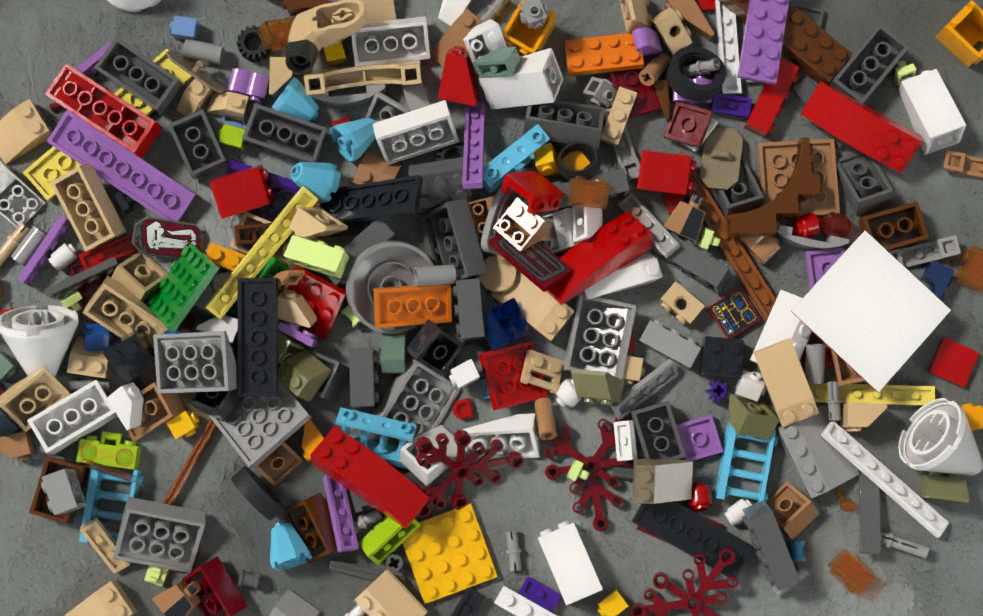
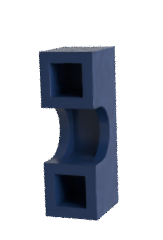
(938, 278)

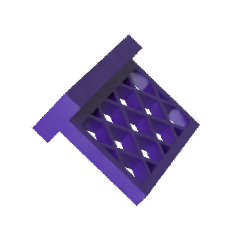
(274, 180)

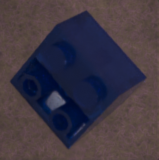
(505, 324)

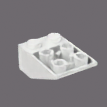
(17, 199)
(433, 470)

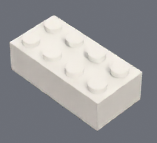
(415, 132)

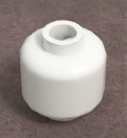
(567, 394)

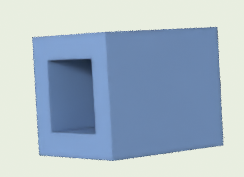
(184, 28)

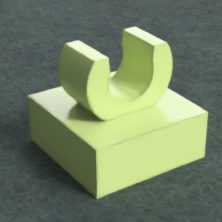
(903, 71)
(707, 238)
(71, 300)
(576, 471)
(156, 575)

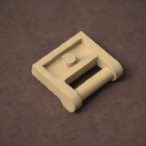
(544, 366)

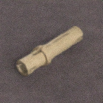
(12, 242)

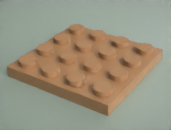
(778, 162)

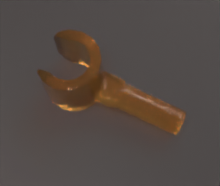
(845, 505)

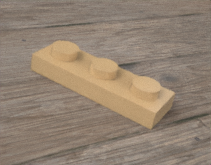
(618, 116)
(103, 544)

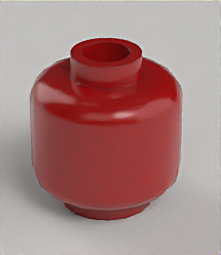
(806, 225)
(701, 497)

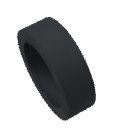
(688, 89)
(257, 493)

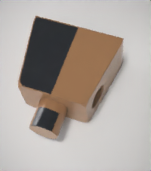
(687, 218)
(179, 599)

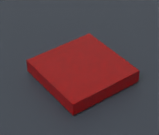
(953, 362)

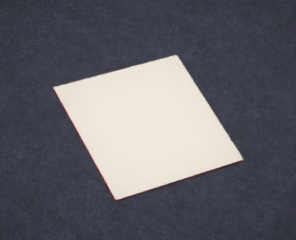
(871, 311)

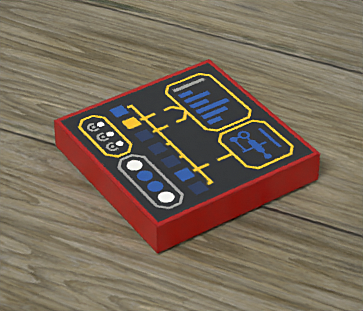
(733, 313)

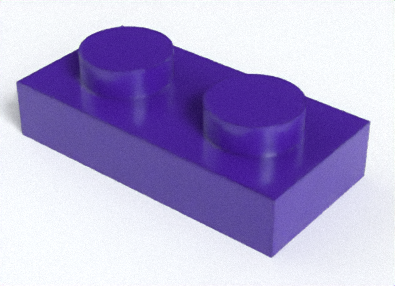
(731, 105)
(539, 593)

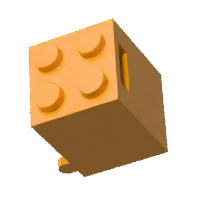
(964, 33)
(524, 39)

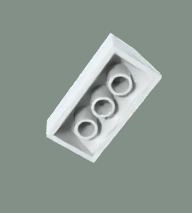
(391, 41)
(784, 325)
(72, 418)

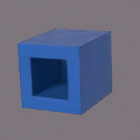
(96, 337)

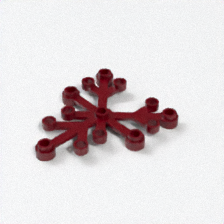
(461, 467)
(594, 488)
(706, 583)

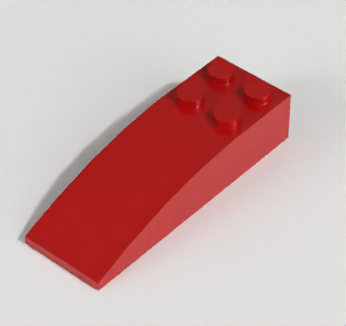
(101, 107)
(862, 127)
(602, 255)
(368, 477)

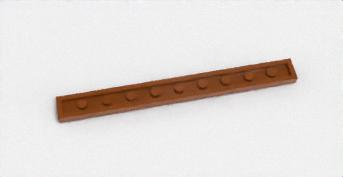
(734, 250)

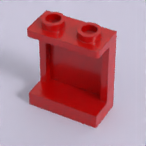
(535, 188)

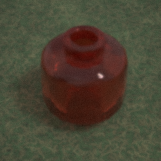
(836, 224)

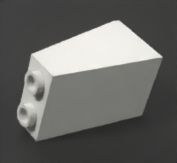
(533, 83)
(932, 111)
(569, 562)

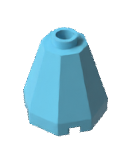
(296, 102)
(353, 137)
(318, 178)
(287, 547)

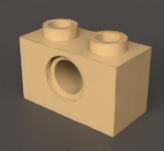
(664, 22)
(692, 305)

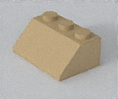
(389, 598)

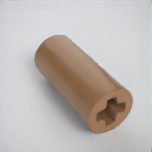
(654, 69)
(545, 419)

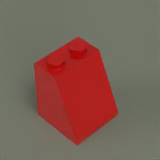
(458, 78)
(666, 172)
(242, 191)

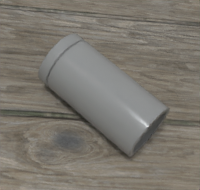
(203, 51)
(28, 246)
(434, 275)
(815, 363)

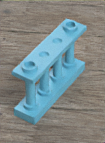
(513, 158)
(379, 425)
(727, 470)
(94, 494)

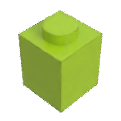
(231, 137)

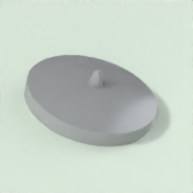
(380, 267)

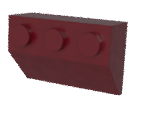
(217, 590)

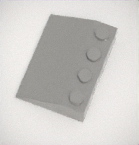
(599, 336)
(194, 362)
(417, 397)
(812, 457)
(159, 535)

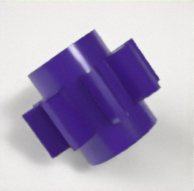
(720, 387)

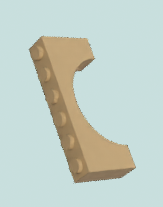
(388, 73)

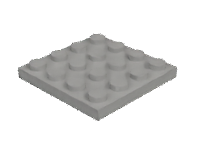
(263, 424)

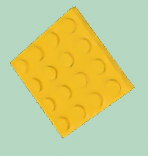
(449, 554)

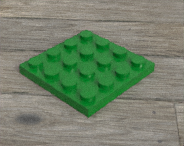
(182, 286)

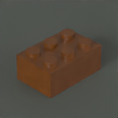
(896, 226)
(39, 504)

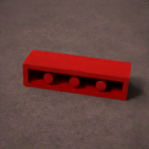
(770, 100)

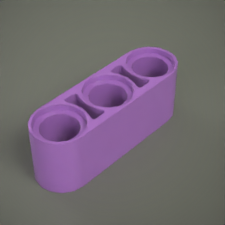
(647, 42)

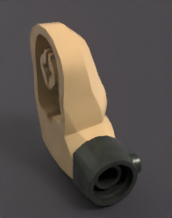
(321, 28)

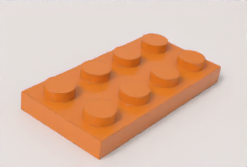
(602, 54)
(412, 305)

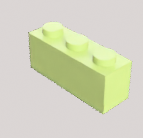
(317, 256)

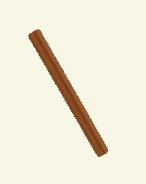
(190, 463)

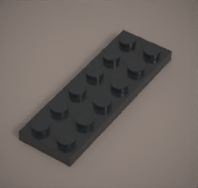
(375, 200)
(257, 337)
(692, 534)

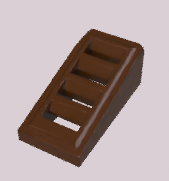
(662, 91)
(236, 233)

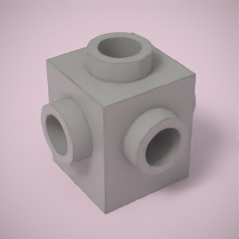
(533, 13)
(600, 92)

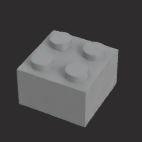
(63, 491)

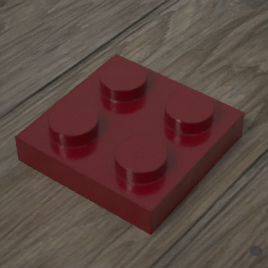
(688, 124)

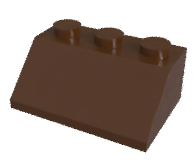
(314, 525)

